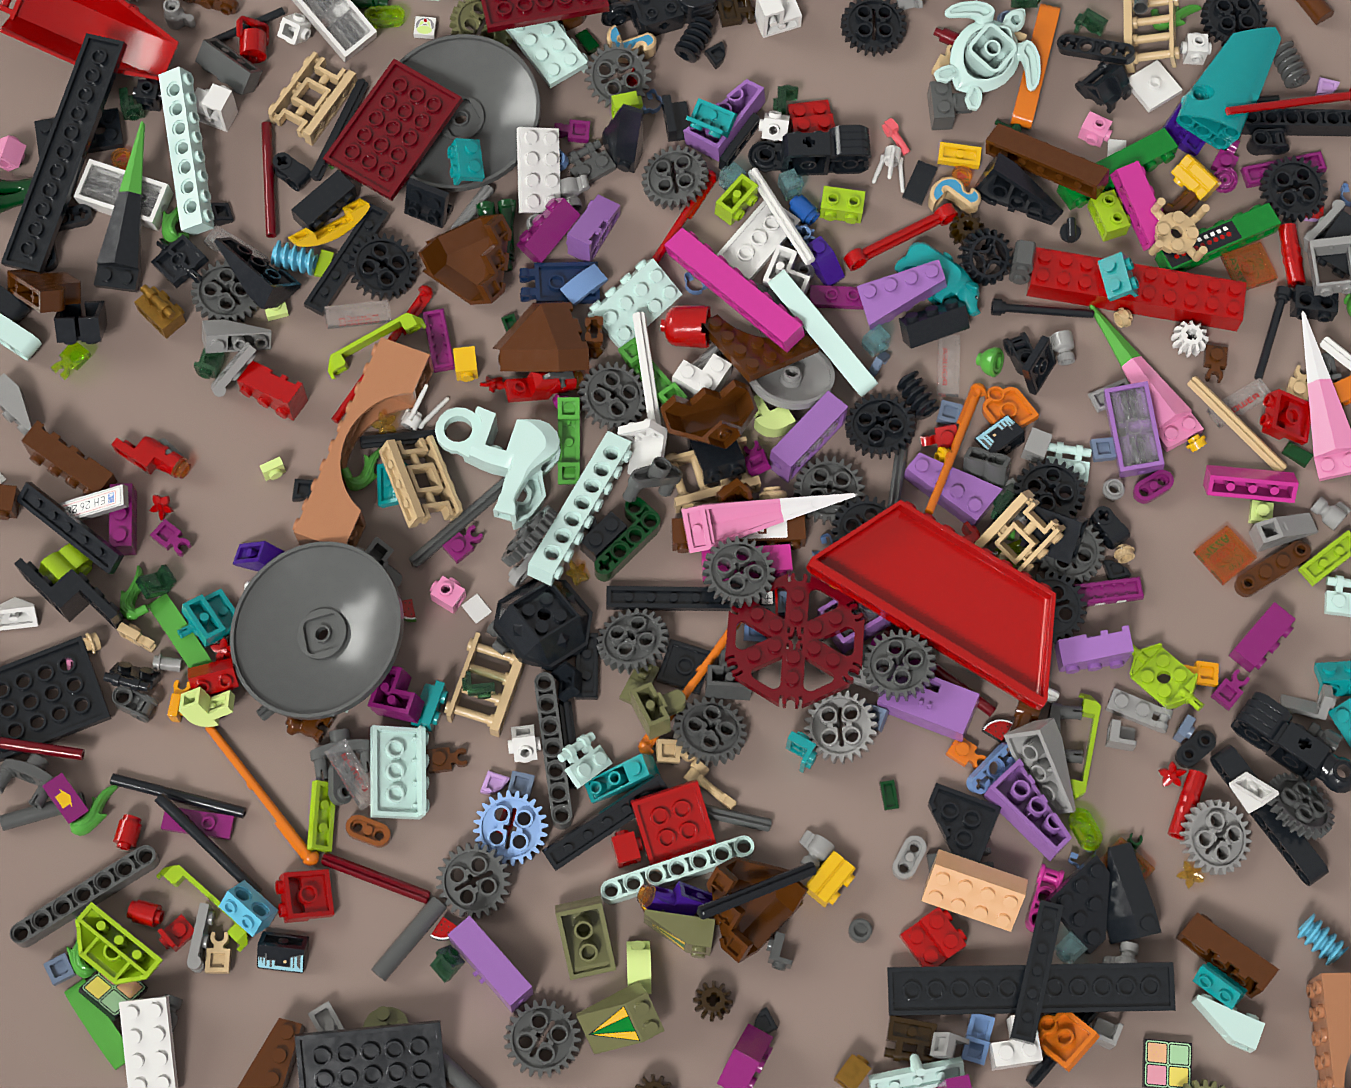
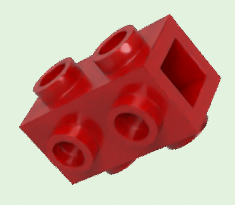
(214, 676)

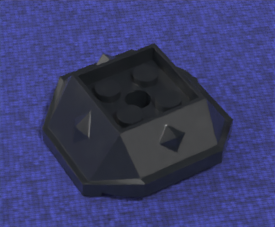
(543, 641)

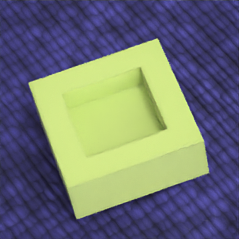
(278, 312)
(273, 469)
(1260, 511)

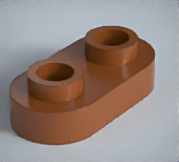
(369, 830)

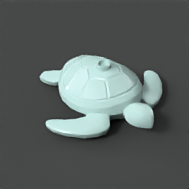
(987, 52)

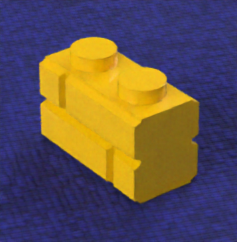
(1195, 177)
(830, 879)

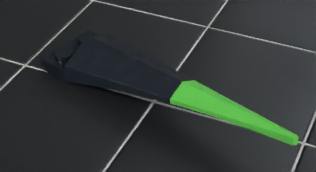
(121, 250)

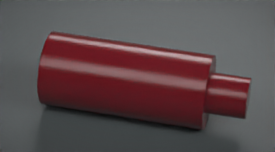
(946, 35)

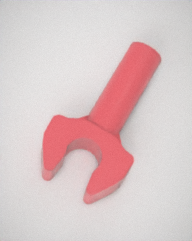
(891, 130)

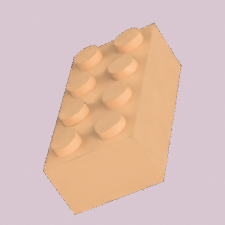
(975, 890)

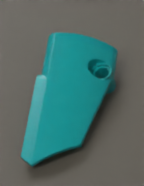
(1229, 80)

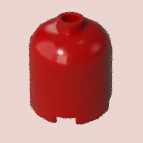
(684, 326)

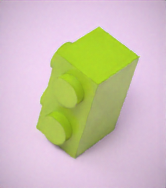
(736, 200)
(842, 204)
(1109, 215)

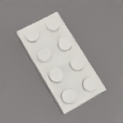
(537, 168)
(755, 241)
(148, 1043)

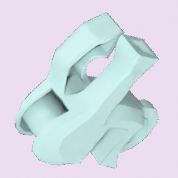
(528, 458)

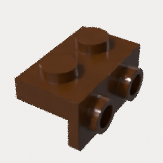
(735, 492)

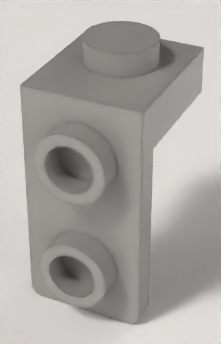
(1312, 709)

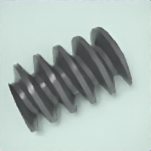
(1289, 67)

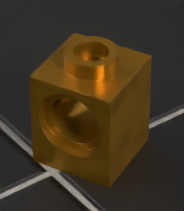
(853, 1072)

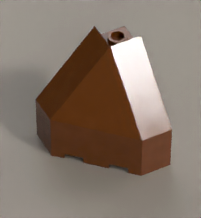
(471, 259)
(544, 341)
(711, 415)
(751, 924)

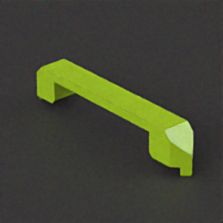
(337, 361)
(1090, 709)
(176, 875)

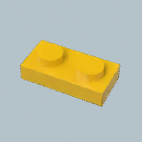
(959, 155)

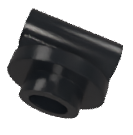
(1070, 231)

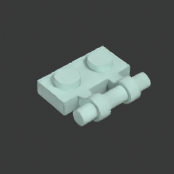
(1078, 451)
(1337, 601)
(589, 765)

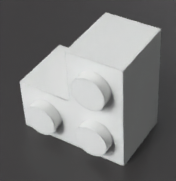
(777, 16)
(216, 106)
(786, 259)
(713, 376)
(1014, 1053)

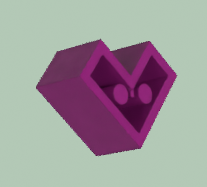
(394, 700)
(746, 1059)

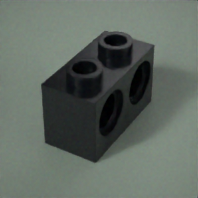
(1314, 309)

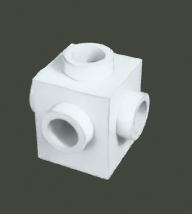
(294, 28)
(1195, 48)
(780, 125)
(524, 743)

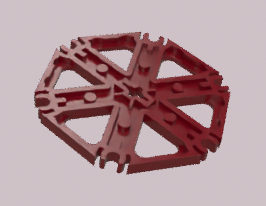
(793, 660)

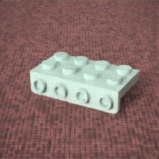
(550, 51)
(642, 291)
(398, 772)

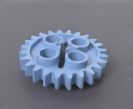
(532, 832)

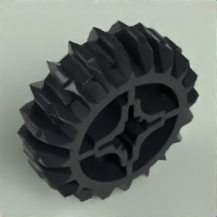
(992, 241)

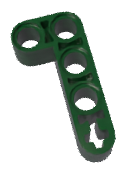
(624, 543)

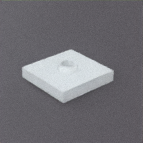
(1153, 86)

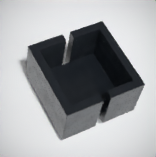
(73, 327)

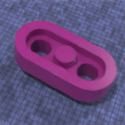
(1152, 487)

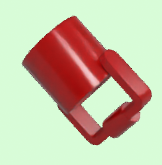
(252, 41)

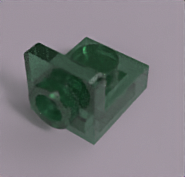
(1092, 21)
(128, 107)
(156, 583)

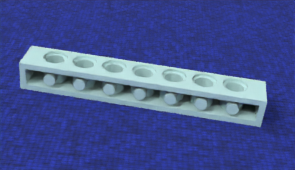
(186, 151)
(610, 447)

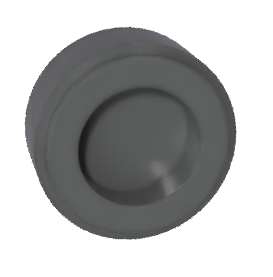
(860, 930)

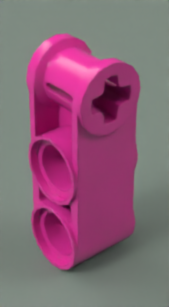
(1046, 883)

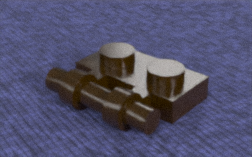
(731, 14)
(912, 1033)

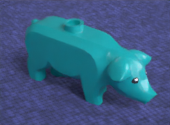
(957, 280)

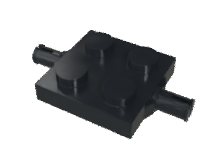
(179, 261)

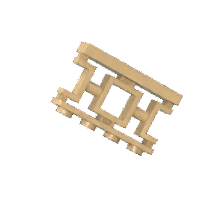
(326, 106)
(407, 488)
(1003, 529)

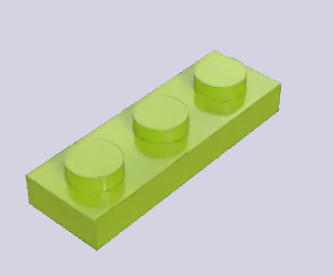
(1327, 559)
(320, 818)

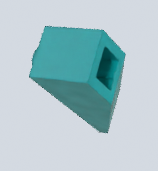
(621, 778)

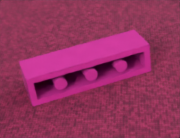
(1137, 200)
(1250, 483)
(779, 553)

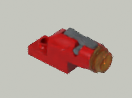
(542, 385)
(153, 455)

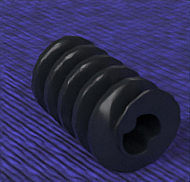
(693, 39)
(916, 396)

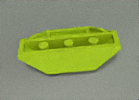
(112, 948)

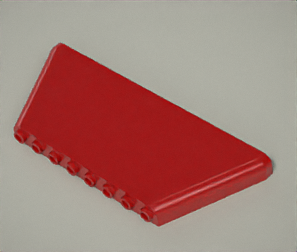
(950, 595)

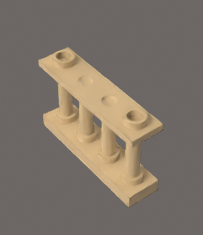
(1132, 22)
(705, 494)
(501, 700)

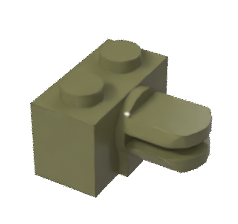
(655, 709)

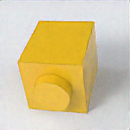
(465, 363)

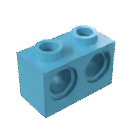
(248, 908)

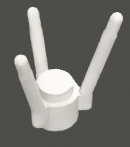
(891, 158)
(412, 418)

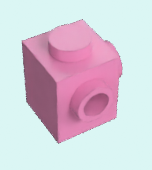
(1095, 130)
(11, 153)
(448, 593)

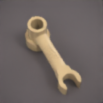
(698, 772)

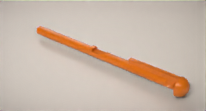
(976, 391)
(645, 744)
(309, 858)

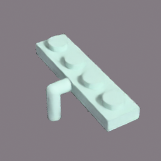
(919, 1075)

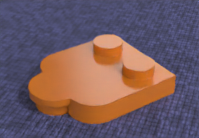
(1009, 402)
(1065, 1038)

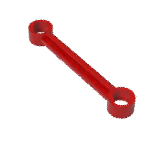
(858, 257)

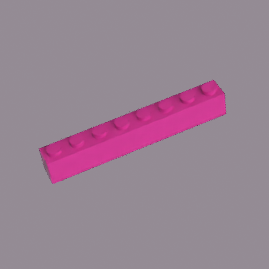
(735, 289)

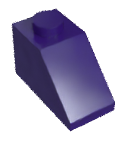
(826, 263)
(255, 555)

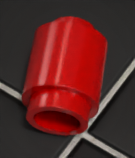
(128, 832)
(145, 913)

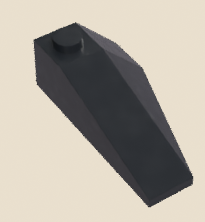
(625, 138)
(1012, 187)
(260, 281)
(1129, 901)

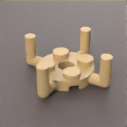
(1182, 223)

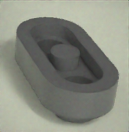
(335, 788)

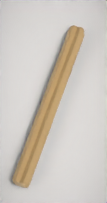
(1236, 424)

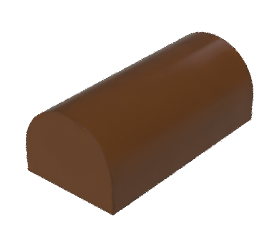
(1316, 9)

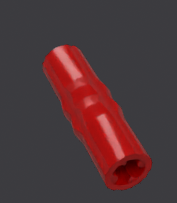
(1291, 255)
(1188, 798)

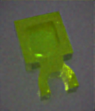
(72, 357)

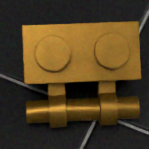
(159, 311)

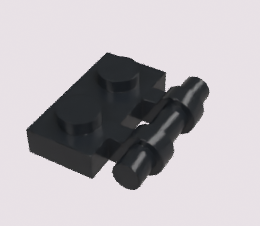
(132, 676)

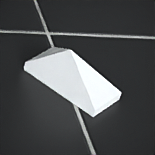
(17, 614)
(1252, 791)

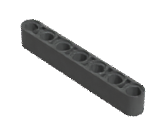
(553, 739)
(73, 896)

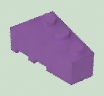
(592, 228)
(1094, 651)

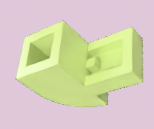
(773, 422)
(203, 709)
(639, 963)

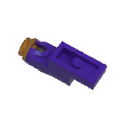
(681, 900)

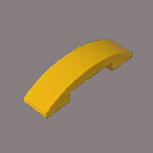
(353, 214)

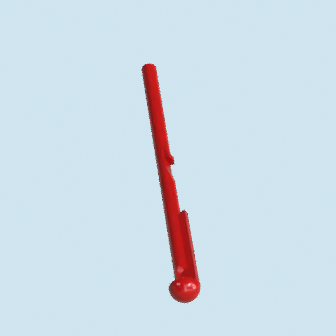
(1283, 104)
(687, 213)
(416, 308)

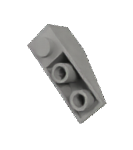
(231, 336)
(14, 404)
(1281, 530)

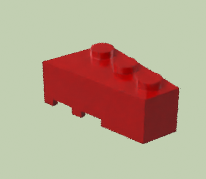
(272, 390)

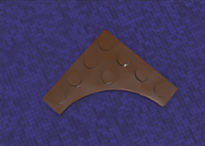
(754, 354)

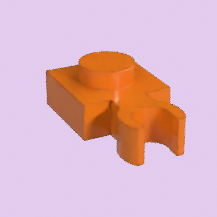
(964, 752)

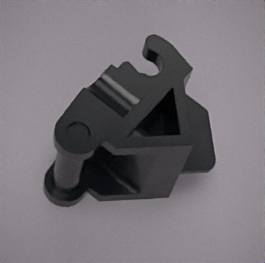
(1108, 88)

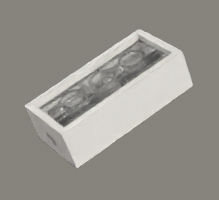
(339, 25)
(101, 187)

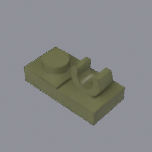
(637, 680)

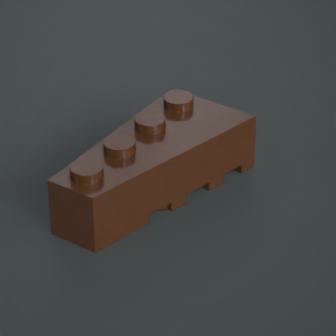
(66, 461)
(1227, 954)
(275, 1059)

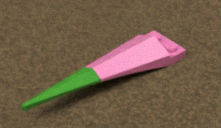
(1172, 414)

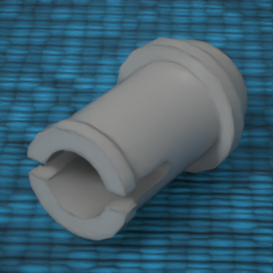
(167, 663)

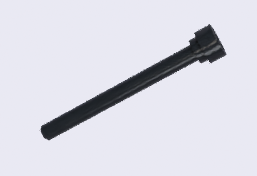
(1282, 296)
(1000, 307)

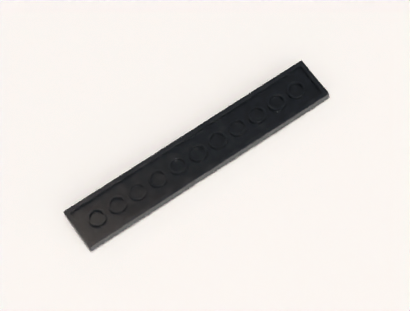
(64, 153)
(997, 988)

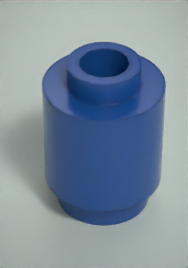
(804, 210)

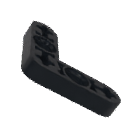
(70, 224)

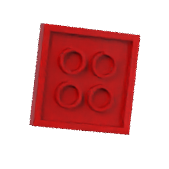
(673, 822)

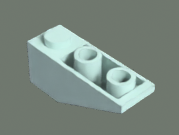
(1234, 1027)

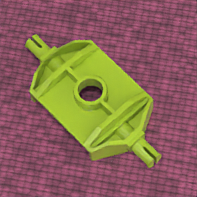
(1154, 661)

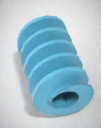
(294, 259)
(1321, 940)

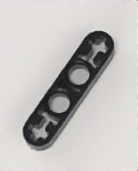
(1097, 46)

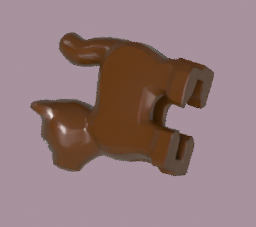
(594, 336)
(308, 727)

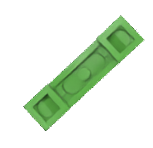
(664, 386)
(569, 440)
(171, 621)
(98, 1025)

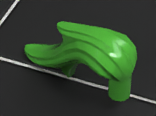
(1181, 13)
(168, 226)
(366, 476)
(128, 600)
(94, 816)
(78, 964)

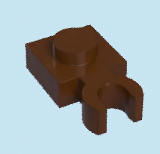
(1216, 360)
(442, 760)

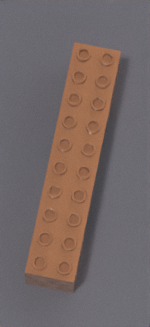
(388, 386)
(1332, 1026)

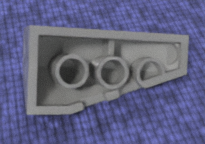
(1044, 757)

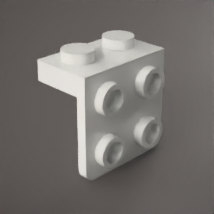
(647, 442)

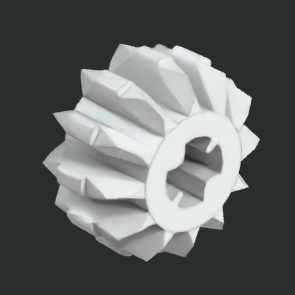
(1198, 339)

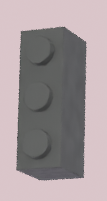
(228, 66)

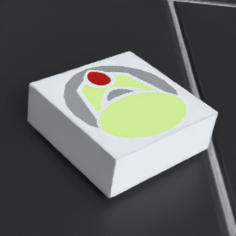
(425, 27)

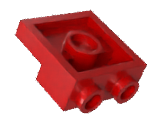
(810, 116)
(1286, 417)
(304, 895)
(934, 938)

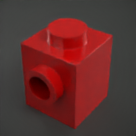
(626, 848)

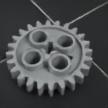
(862, 725)
(1215, 837)

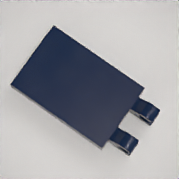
(550, 278)

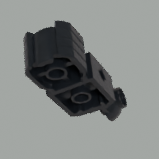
(657, 15)
(838, 151)
(1269, 728)

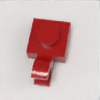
(943, 436)

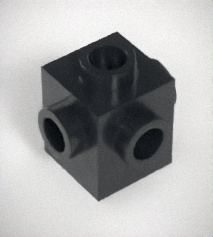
(148, 94)

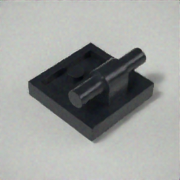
(427, 203)

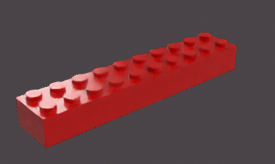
(1161, 291)

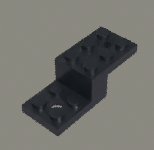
(70, 593)

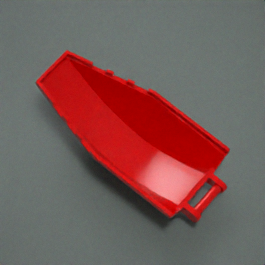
(62, 25)

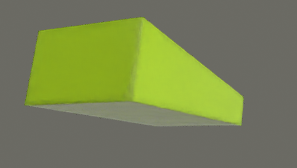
(324, 261)

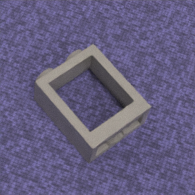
(1323, 247)

